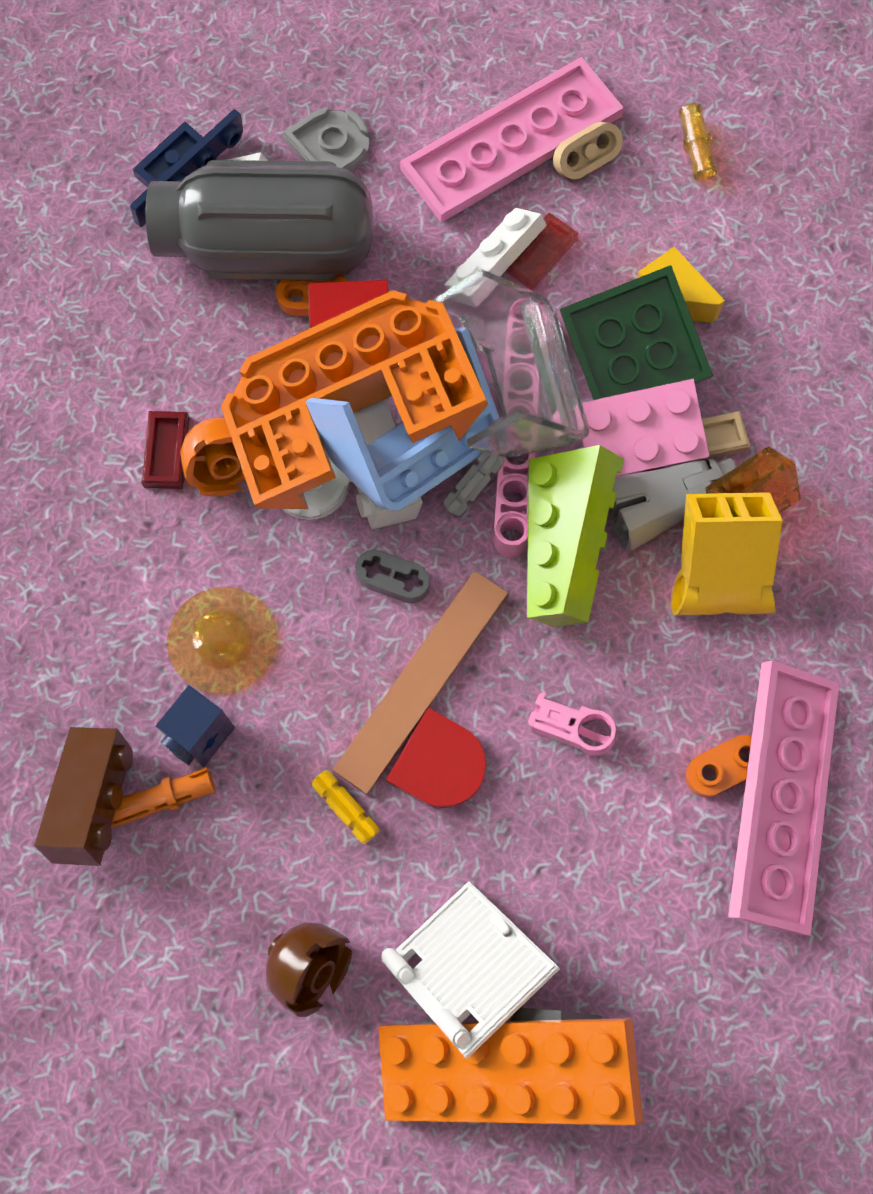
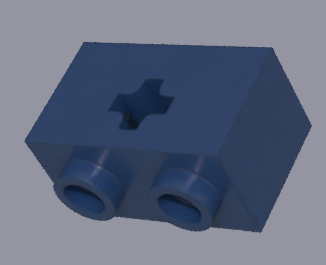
(194, 727)

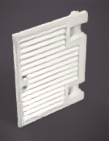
(470, 968)

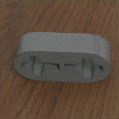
(389, 584)

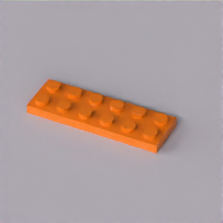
(519, 1075)

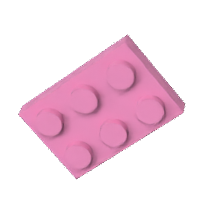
(649, 427)

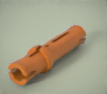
(164, 796)

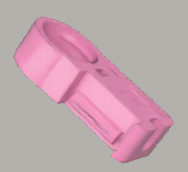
(566, 723)

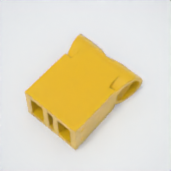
(727, 555)

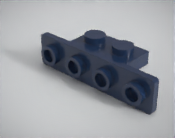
(182, 154)

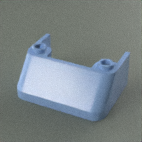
(392, 467)

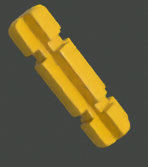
(345, 807)

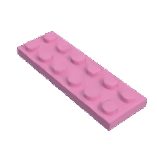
(509, 139)
(784, 800)

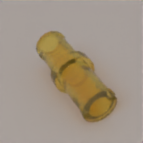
(697, 142)

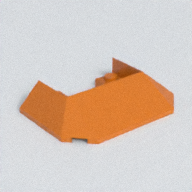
(357, 358)

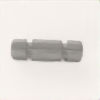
(473, 483)

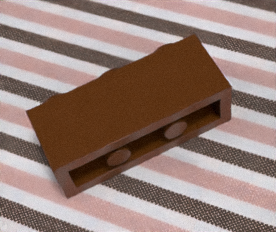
(84, 796)

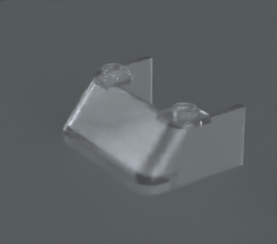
(526, 365)

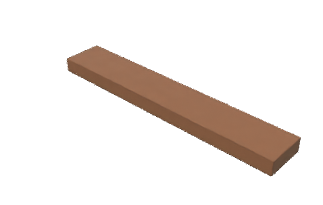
(420, 683)

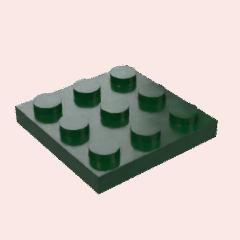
(636, 336)

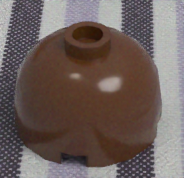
(304, 964)

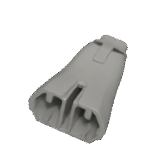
(656, 499)

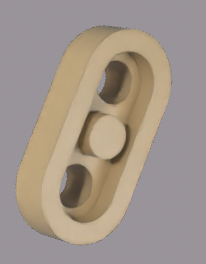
(585, 152)

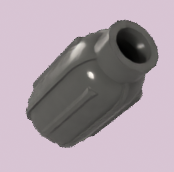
(263, 220)

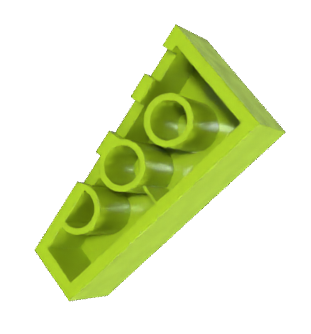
(566, 531)

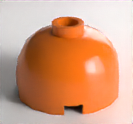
(211, 459)

